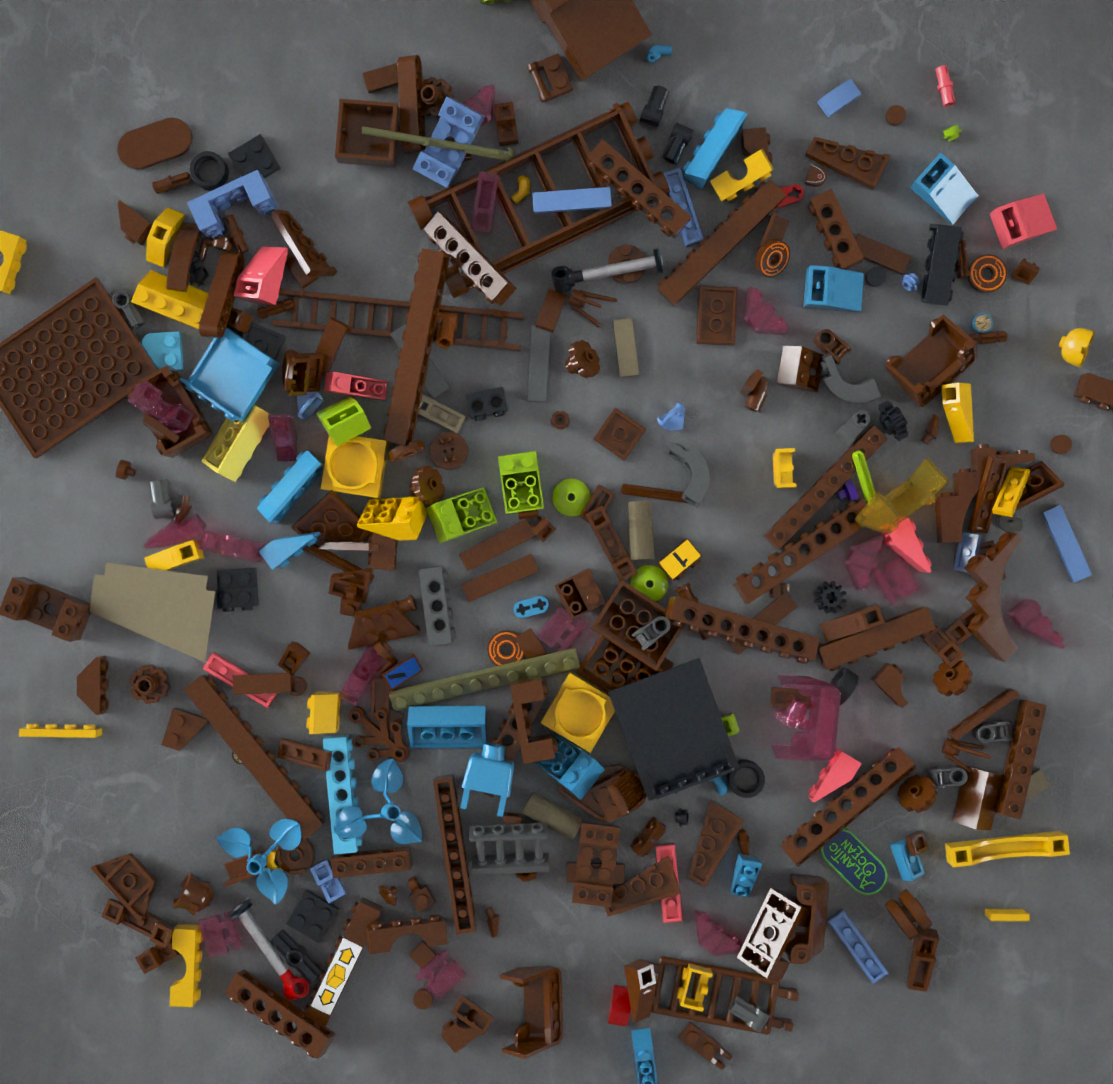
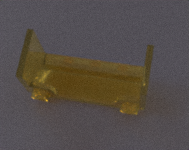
(887, 511)

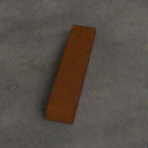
(410, 102)
(221, 295)

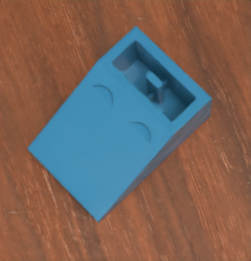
(944, 189)
(833, 289)
(572, 767)

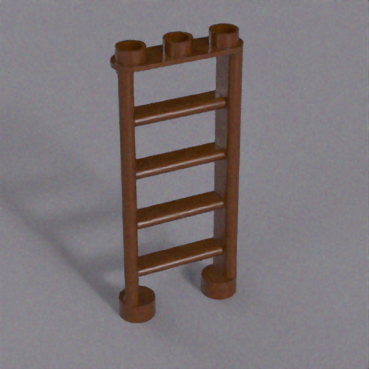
(639, 150)

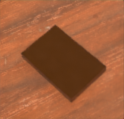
(716, 315)

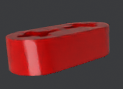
(791, 200)

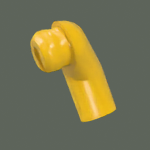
(523, 189)
(271, 861)

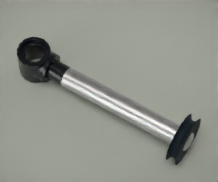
(565, 278)

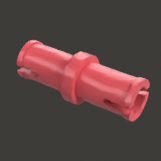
(945, 86)

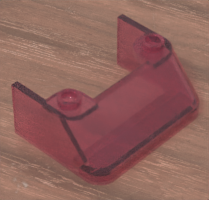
(824, 713)

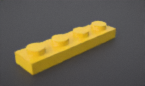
(53, 730)

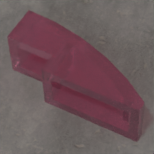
(485, 202)
(176, 533)

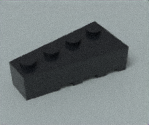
(941, 264)

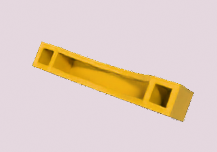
(1035, 844)

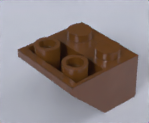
(800, 368)
(580, 594)

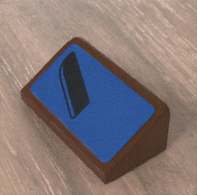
(402, 672)

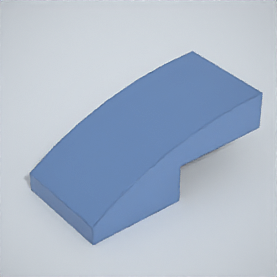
(839, 97)
(331, 887)

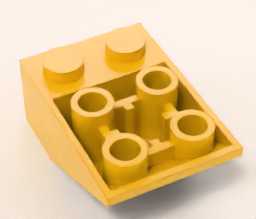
(394, 517)

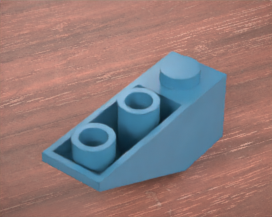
(283, 548)
(644, 1056)

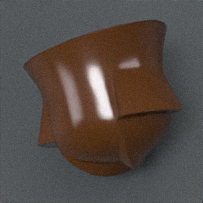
(195, 896)

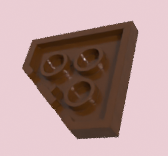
(333, 519)
(589, 801)

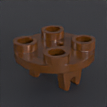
(447, 441)

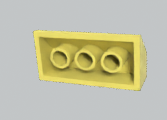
(236, 443)

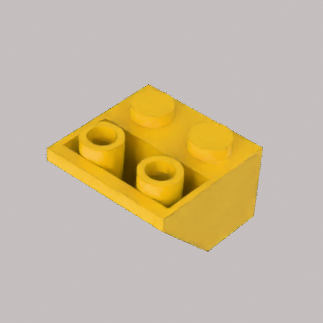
(324, 712)

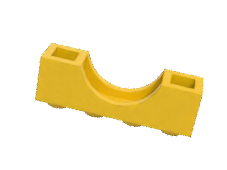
(187, 941)

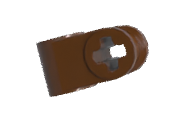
(833, 346)

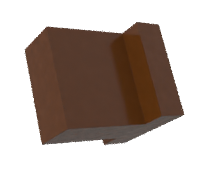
(592, 30)

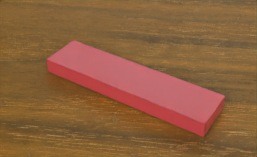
(225, 670)
(672, 905)

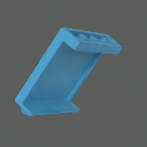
(231, 375)

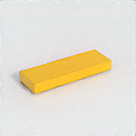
(1011, 491)

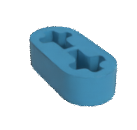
(533, 611)

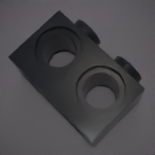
(486, 398)

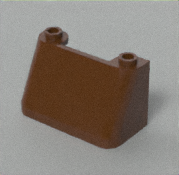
(934, 361)
(814, 893)

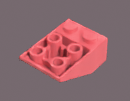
(1022, 220)
(262, 276)
(908, 546)

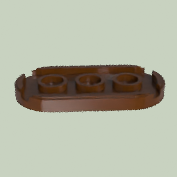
(154, 143)

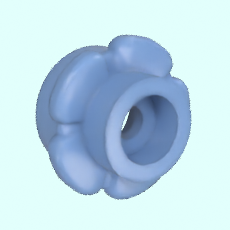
(911, 282)

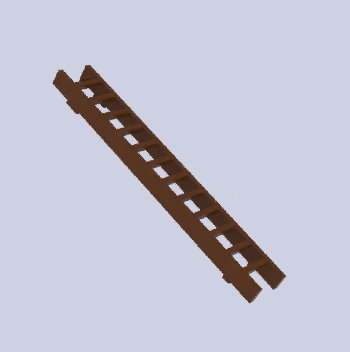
(353, 300)

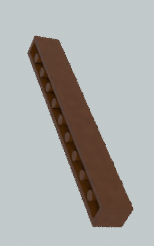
(417, 346)
(254, 755)

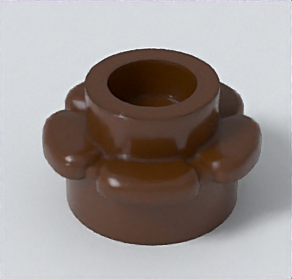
(565, 420)

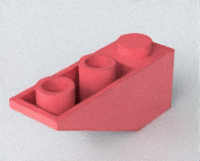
(355, 386)
(838, 772)

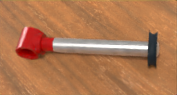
(271, 954)

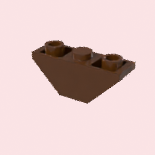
(93, 685)

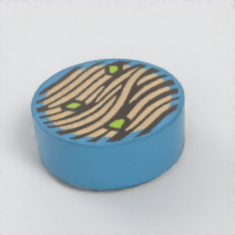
(982, 323)

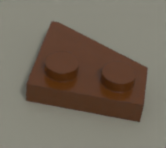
(340, 583)
(182, 728)

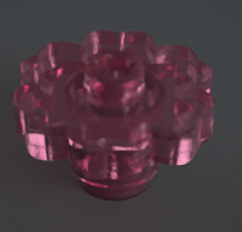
(794, 716)

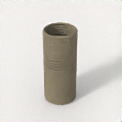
(640, 530)
(556, 817)

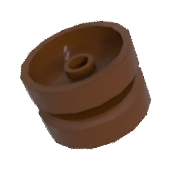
(907, 914)

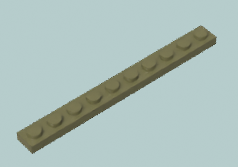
(484, 679)

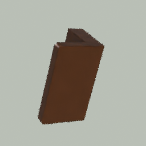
(774, 230)
(237, 869)

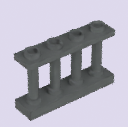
(509, 863)

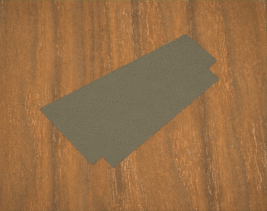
(157, 604)

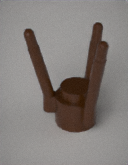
(579, 299)
(952, 747)

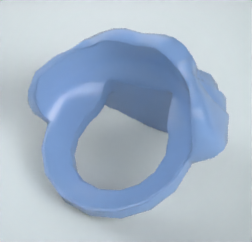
(308, 404)
(673, 419)

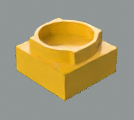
(356, 466)
(579, 712)

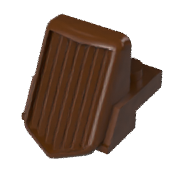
(301, 372)
(620, 794)

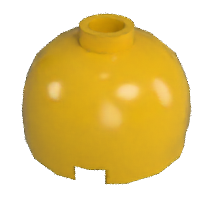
(1076, 345)

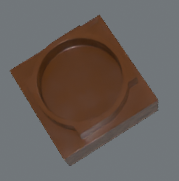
(362, 149)

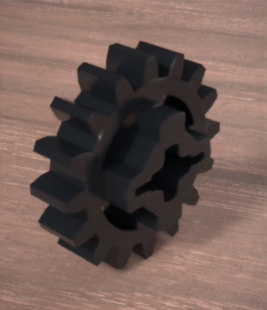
(893, 420)

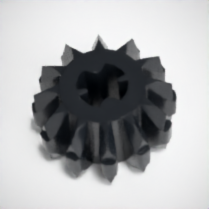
(834, 592)

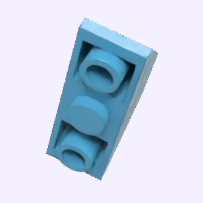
(745, 875)

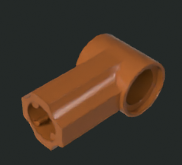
(446, 327)

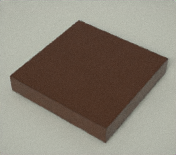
(619, 434)

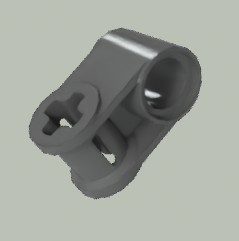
(851, 429)
(649, 634)
(996, 731)
(943, 776)

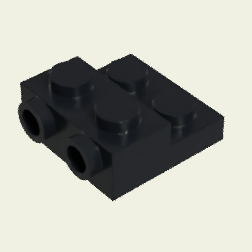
(237, 589)

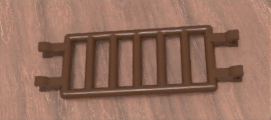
(782, 1023)

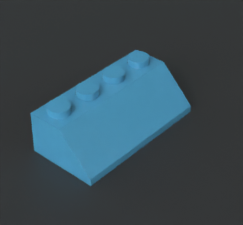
(714, 147)
(291, 487)
(447, 726)

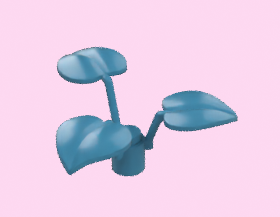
(406, 827)
(270, 883)

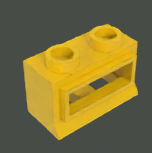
(783, 468)
(702, 987)

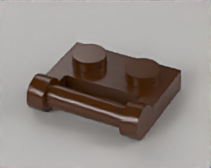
(555, 74)

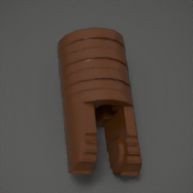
(758, 395)

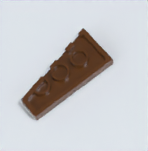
(853, 163)
(301, 246)
(716, 836)
(647, 887)

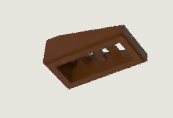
(239, 320)

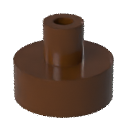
(124, 470)

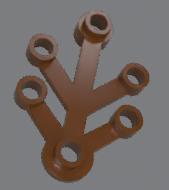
(381, 735)

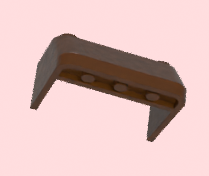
(541, 1010)

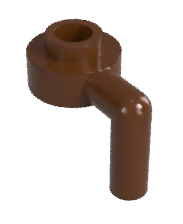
(221, 243)
(384, 650)

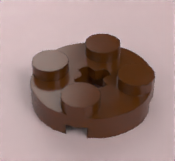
(626, 252)

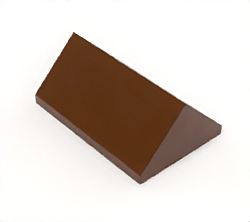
(1039, 484)
(978, 799)

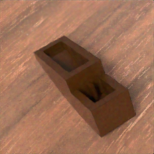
(922, 959)

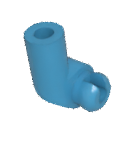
(656, 51)
(721, 785)

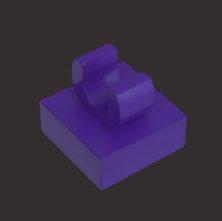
(848, 491)

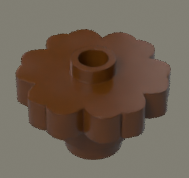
(434, 94)
(582, 360)
(427, 485)
(156, 679)
(954, 679)
(917, 794)

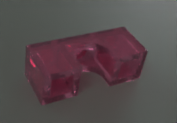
(147, 399)
(231, 546)

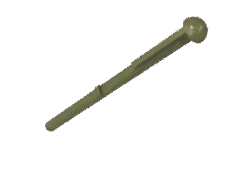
(426, 141)

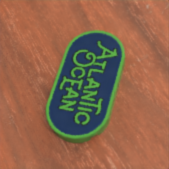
(855, 863)

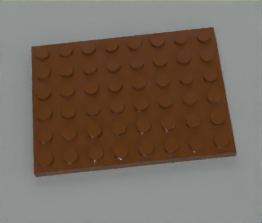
(69, 367)

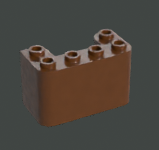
(173, 391)

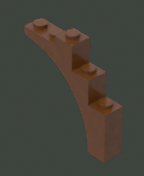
(952, 509)
(985, 597)

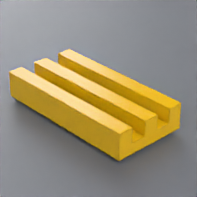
(1007, 915)

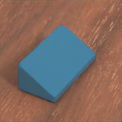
(908, 866)

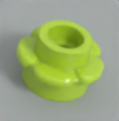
(952, 132)

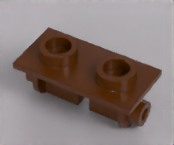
(642, 843)

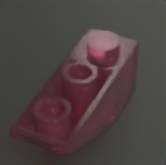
(1030, 619)
(361, 675)

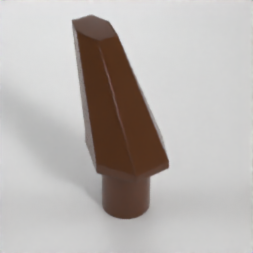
(931, 430)
(183, 509)
(743, 841)
(493, 922)

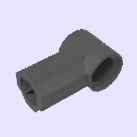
(129, 310)
(162, 503)
(755, 1016)

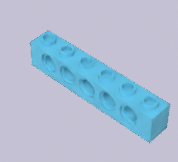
(334, 784)

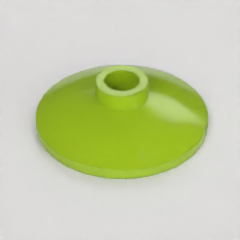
(561, 493)
(652, 573)

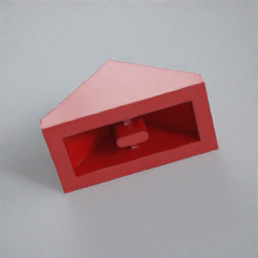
(620, 1006)

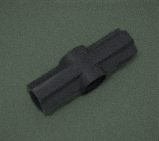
(305, 965)

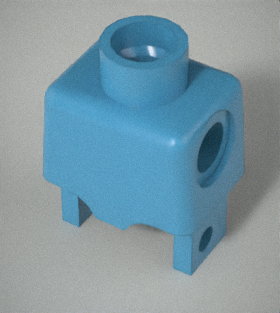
(489, 774)

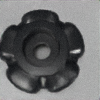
(682, 817)

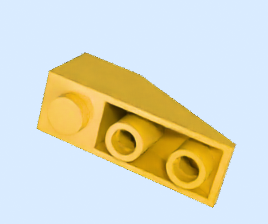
(958, 409)
(175, 556)

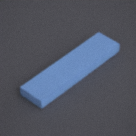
(679, 194)
(572, 200)
(1066, 543)
(857, 946)

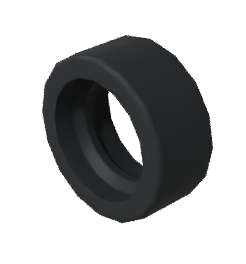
(201, 158)
(846, 683)
(751, 792)

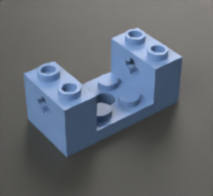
(461, 124)
(206, 206)

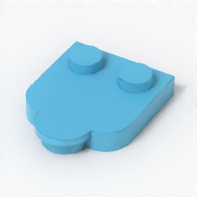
(165, 349)

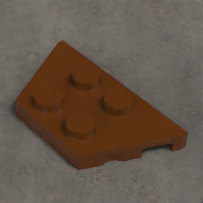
(381, 625)
(128, 882)

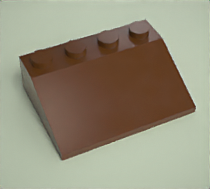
(628, 612)
(613, 667)

